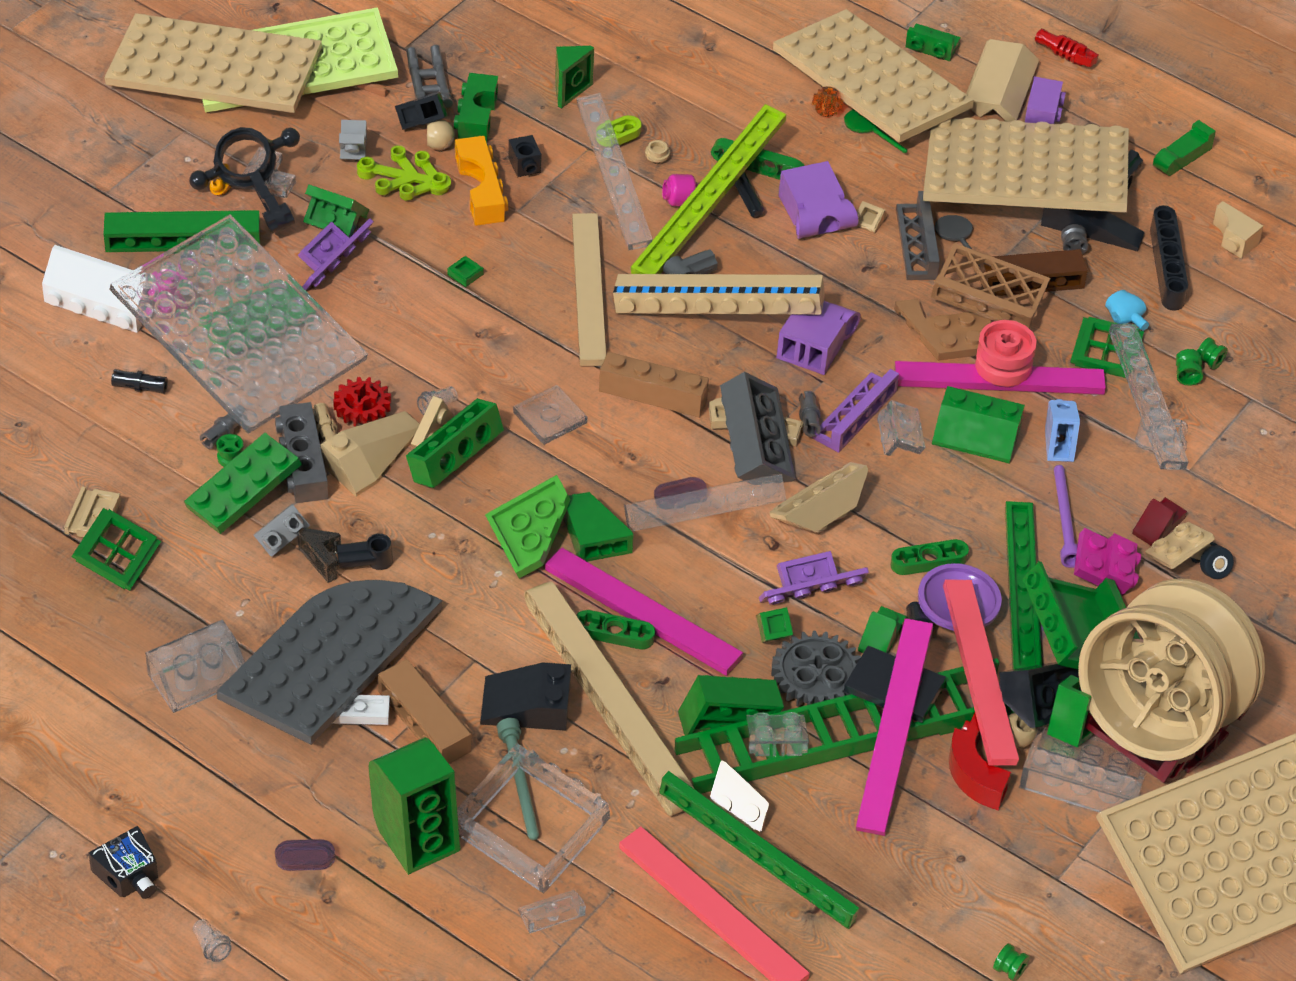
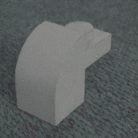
(353, 139)

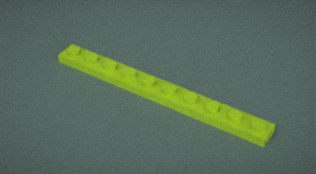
(710, 191)

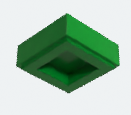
(465, 271)

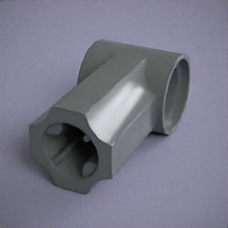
(696, 264)

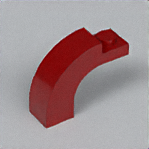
(972, 773)

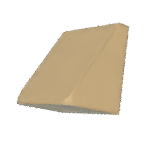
(870, 216)

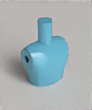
(1127, 308)

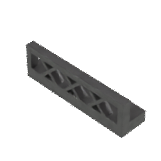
(929, 256)

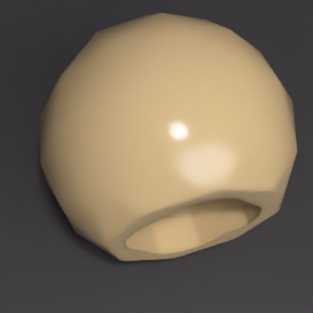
(439, 134)
(1022, 733)

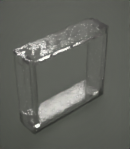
(506, 854)

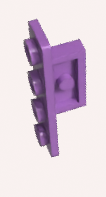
(327, 248)
(810, 574)

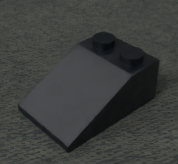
(531, 694)

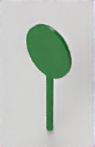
(858, 123)

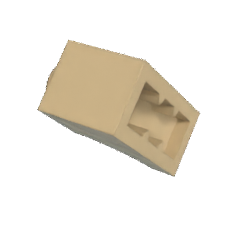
(1238, 230)

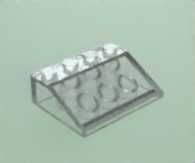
(1084, 776)

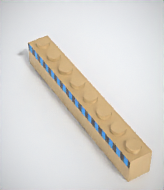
(719, 294)

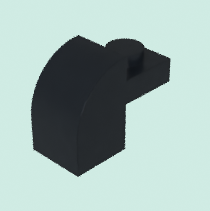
(421, 110)

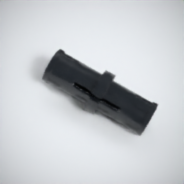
(139, 381)

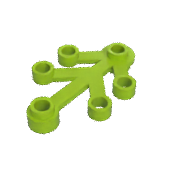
(433, 181)

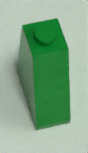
(595, 529)

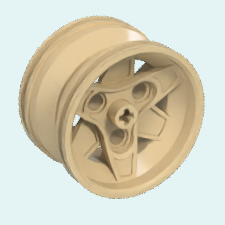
(1180, 681)

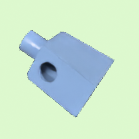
(1064, 420)

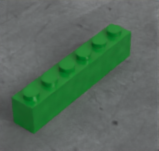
(166, 229)

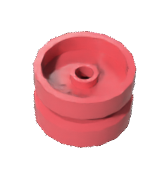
(1005, 353)

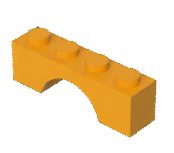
(475, 160)

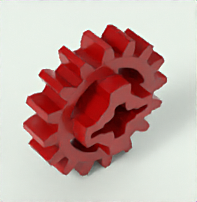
(362, 401)

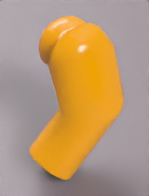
(219, 187)

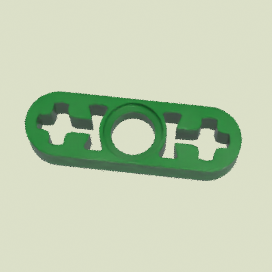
(944, 548)
(621, 638)

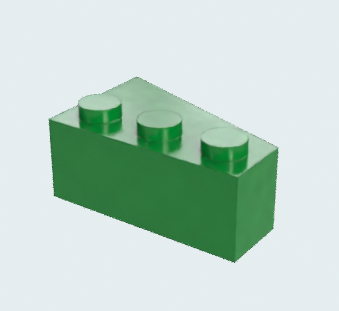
(727, 700)

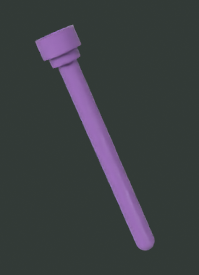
(1069, 550)

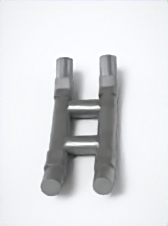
(435, 72)

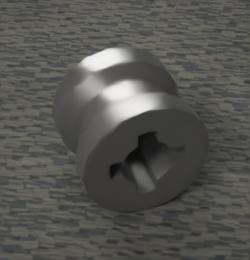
(1074, 238)

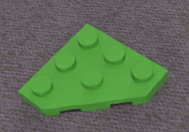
(529, 524)

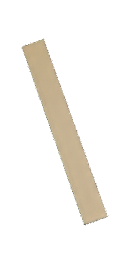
(588, 289)

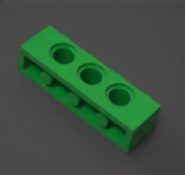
(455, 443)

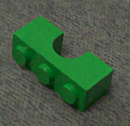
(475, 108)

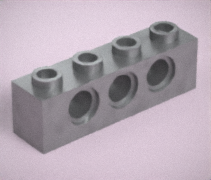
(302, 439)

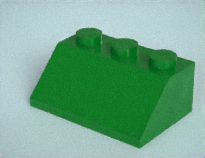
(978, 424)

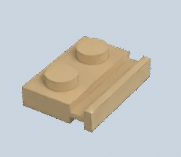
(88, 507)

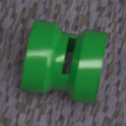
(1189, 367)

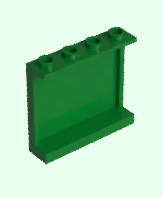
(1070, 611)

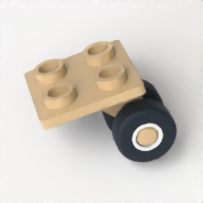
(1193, 542)

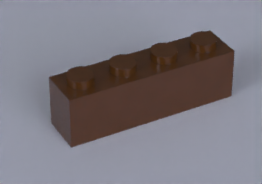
(1064, 268)

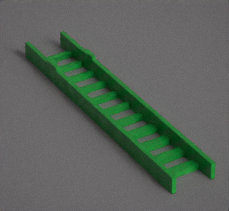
(828, 751)

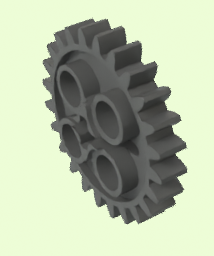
(813, 668)

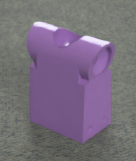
(815, 200)
(816, 339)

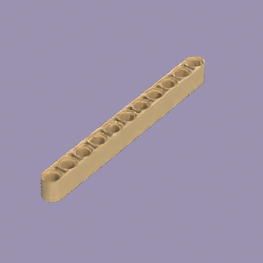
(604, 689)

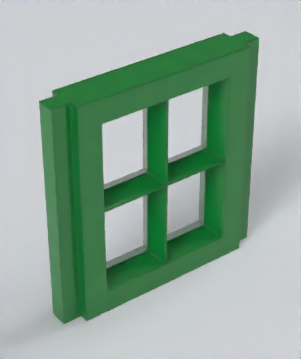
(1084, 342)
(95, 536)

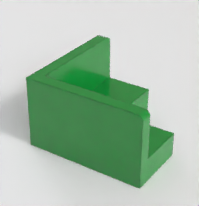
(1070, 713)

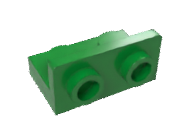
(932, 42)

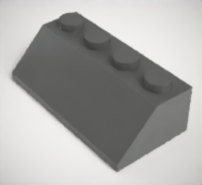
(756, 428)

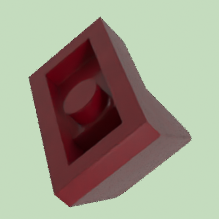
(1158, 520)

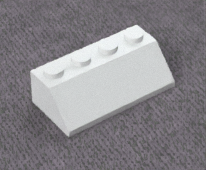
(83, 286)

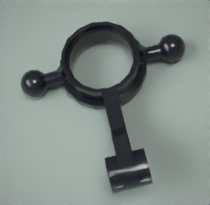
(276, 215)

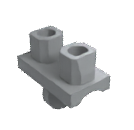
(281, 530)

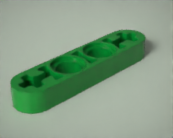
(758, 164)

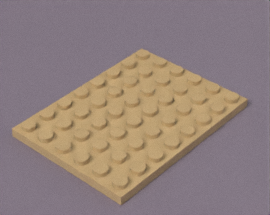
(1028, 164)
(1214, 853)

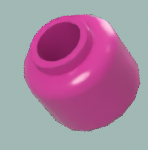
(678, 188)

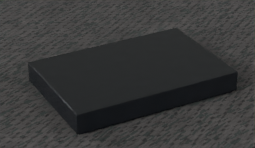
(872, 679)

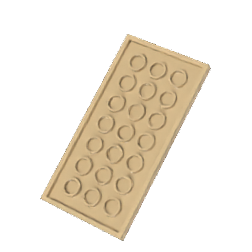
(214, 62)
(873, 75)

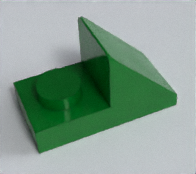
(882, 630)

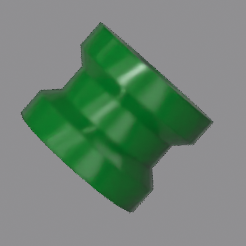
(1212, 353)
(228, 448)
(1011, 962)

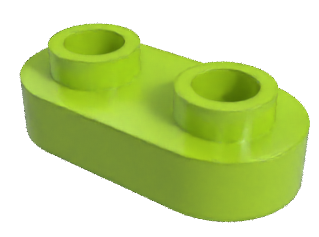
(626, 128)

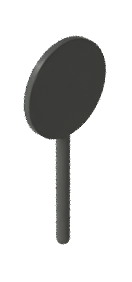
(954, 228)

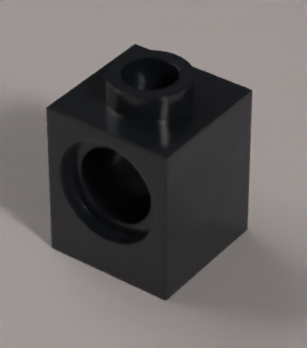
(524, 156)

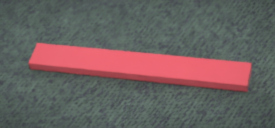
(980, 673)
(711, 908)

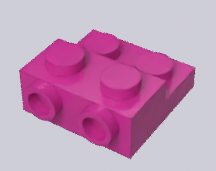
(1107, 558)

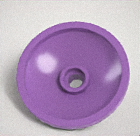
(933, 599)

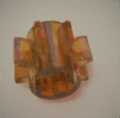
(827, 101)

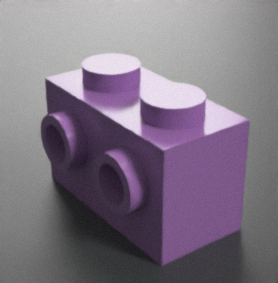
(1044, 101)

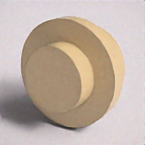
(657, 151)

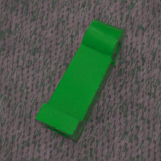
(1185, 149)

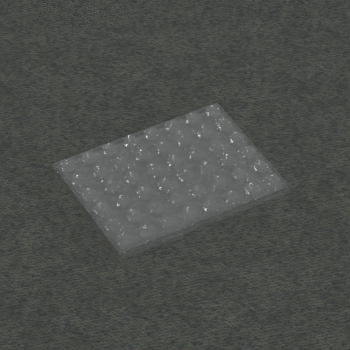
(238, 323)

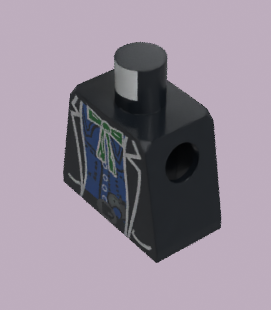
(126, 864)

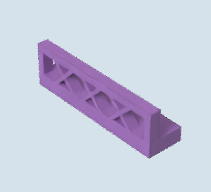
(861, 413)

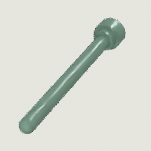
(509, 732)

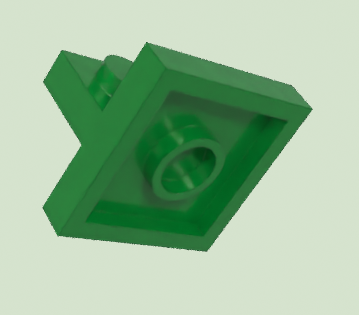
(335, 208)

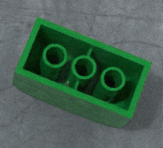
(415, 804)

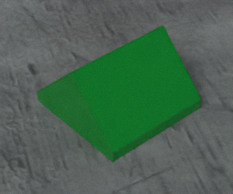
(573, 72)

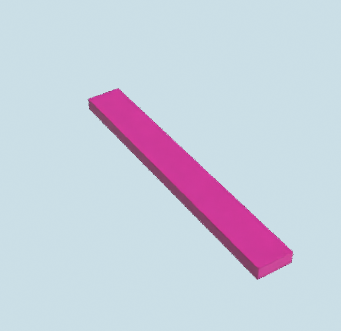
(966, 377)
(640, 607)
(894, 727)

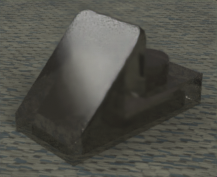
(320, 550)

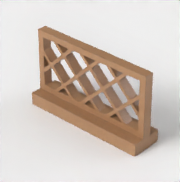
(984, 301)

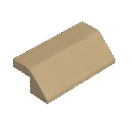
(1002, 79)

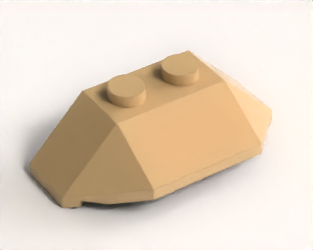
(824, 499)

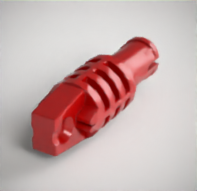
(1067, 48)

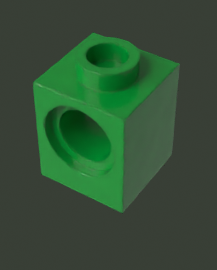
(774, 624)

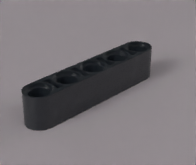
(1168, 258)

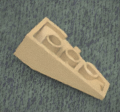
(365, 451)

